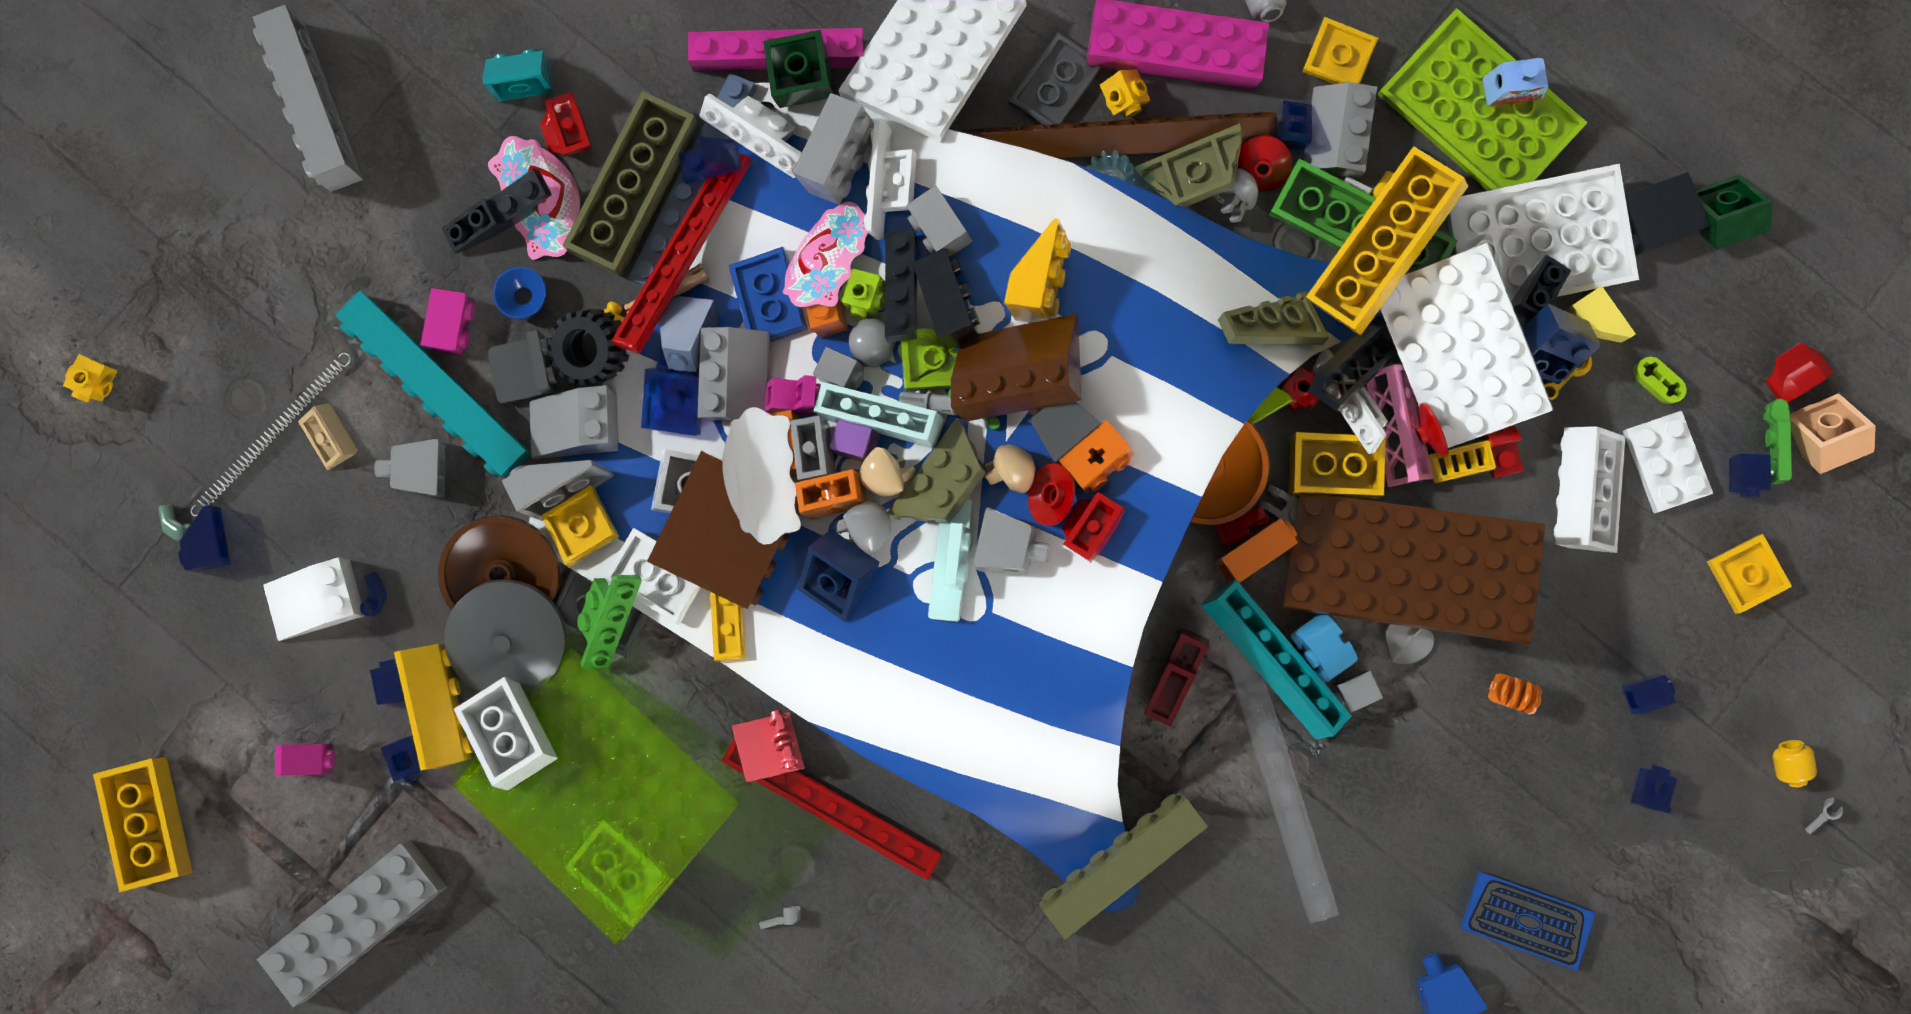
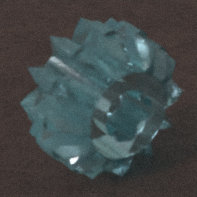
(1115, 165)

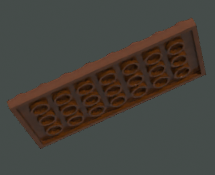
(1416, 567)

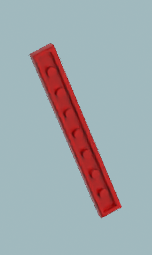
(677, 259)
(847, 817)

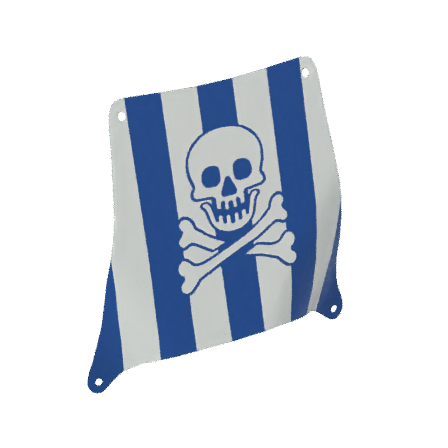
(1031, 686)

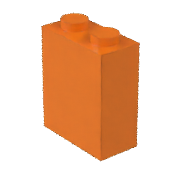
(1257, 551)

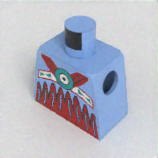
(1520, 82)

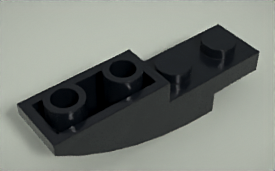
(497, 214)
(1539, 289)

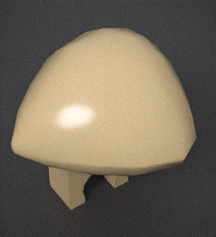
(1013, 466)
(884, 474)

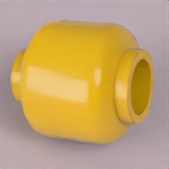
(1794, 763)

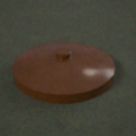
(497, 550)

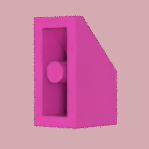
(304, 759)

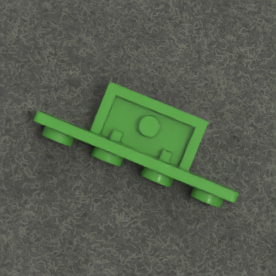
(605, 617)

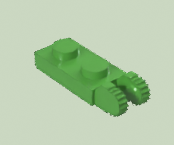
(1779, 440)

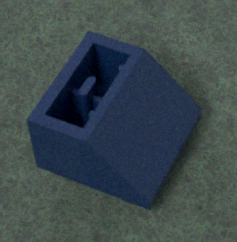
(1559, 342)

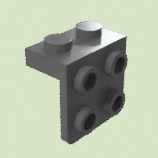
(522, 369)

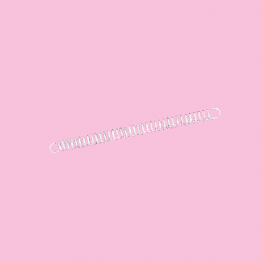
(273, 432)

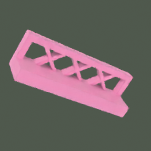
(1407, 419)

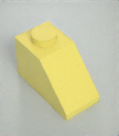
(1603, 316)

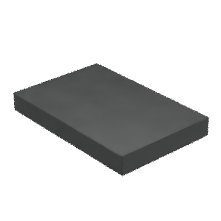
(1055, 82)
(571, 603)

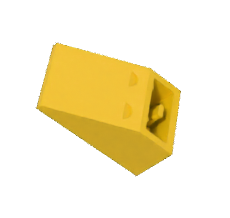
(1038, 275)

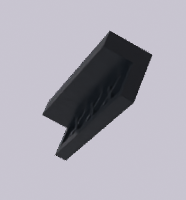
(1346, 363)

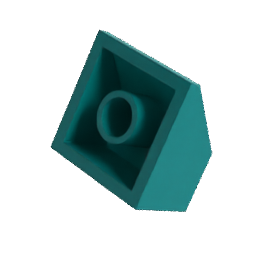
(518, 75)

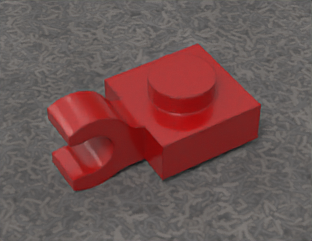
(1239, 529)

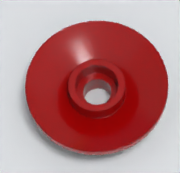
(1267, 151)
(1431, 431)
(1051, 494)

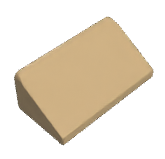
(327, 435)

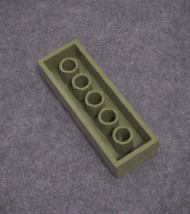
(631, 184)

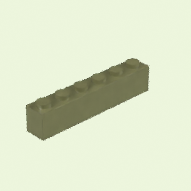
(1122, 864)

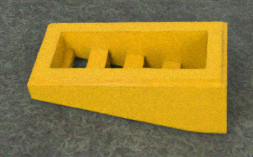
(1486, 458)

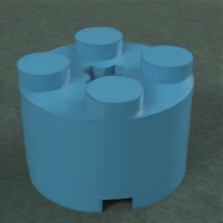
(1323, 647)

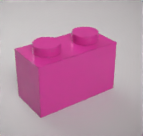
(448, 322)

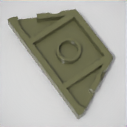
(1196, 169)
(942, 480)

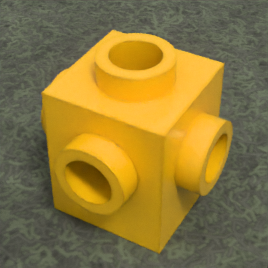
(1125, 93)
(89, 379)

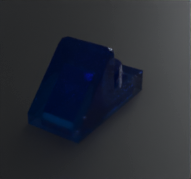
(1296, 124)
(711, 159)

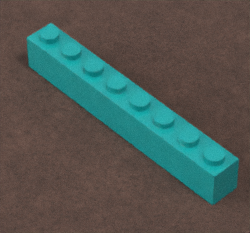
(433, 384)

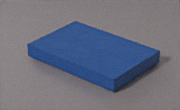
(760, 295)

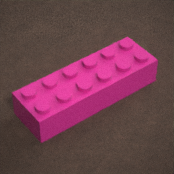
(1177, 44)

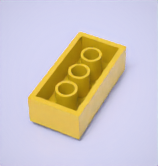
(142, 823)

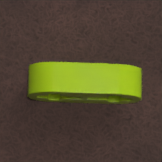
(1657, 386)

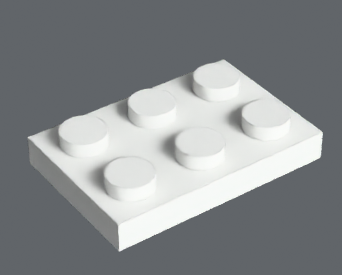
(1667, 462)
(659, 588)

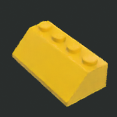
(430, 704)

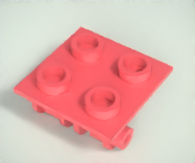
(768, 746)

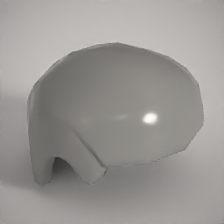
(869, 343)

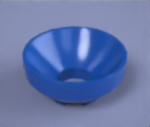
(510, 283)

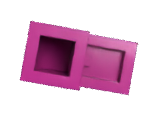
(792, 395)

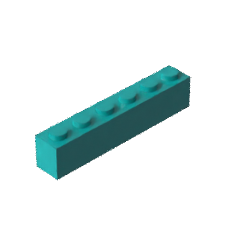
(1276, 660)

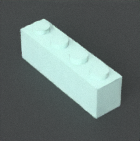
(880, 414)

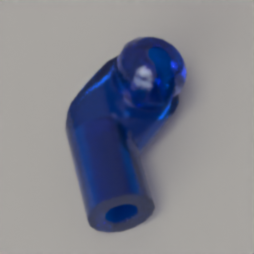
(375, 601)

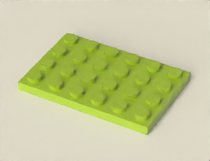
(1446, 101)

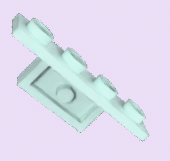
(950, 565)

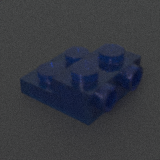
(671, 400)

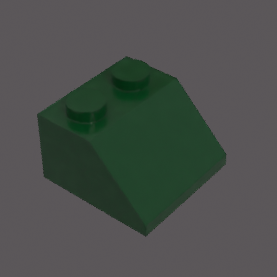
(798, 69)
(1734, 211)

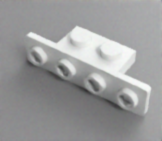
(755, 129)
(890, 179)
(1359, 412)

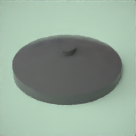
(507, 633)

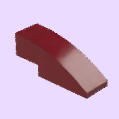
(1176, 676)

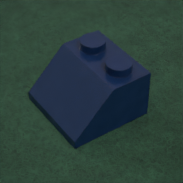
(837, 574)

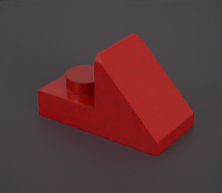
(1505, 451)

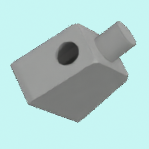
(416, 468)
(1007, 545)

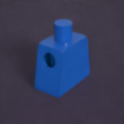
(1447, 989)

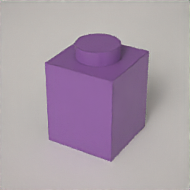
(853, 440)

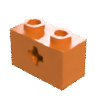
(1108, 445)
(830, 494)

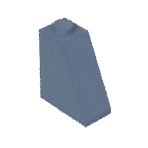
(681, 330)

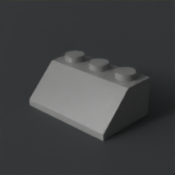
(1341, 128)
(732, 372)

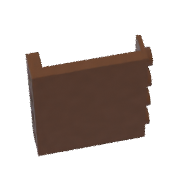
(707, 543)

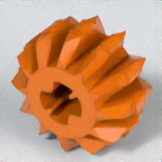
(1515, 693)

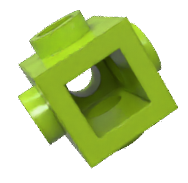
(863, 294)

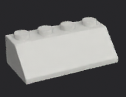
(1590, 489)

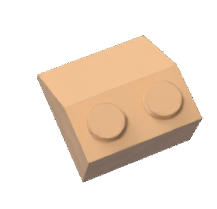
(1832, 433)

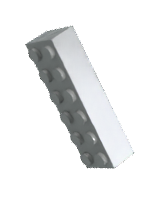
(306, 98)
(351, 923)

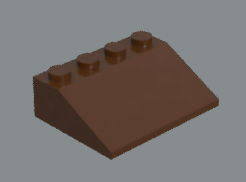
(1017, 369)

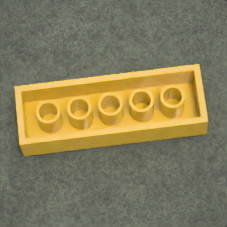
(1387, 240)

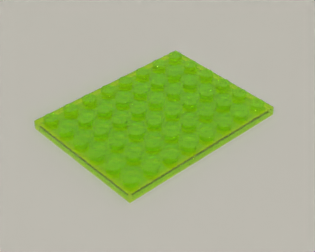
(615, 807)

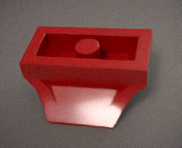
(564, 126)
(1797, 372)
(1091, 525)

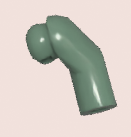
(169, 524)

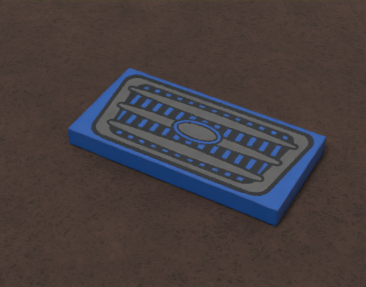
(1527, 920)

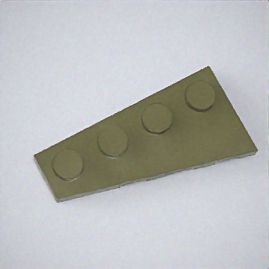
(1278, 322)

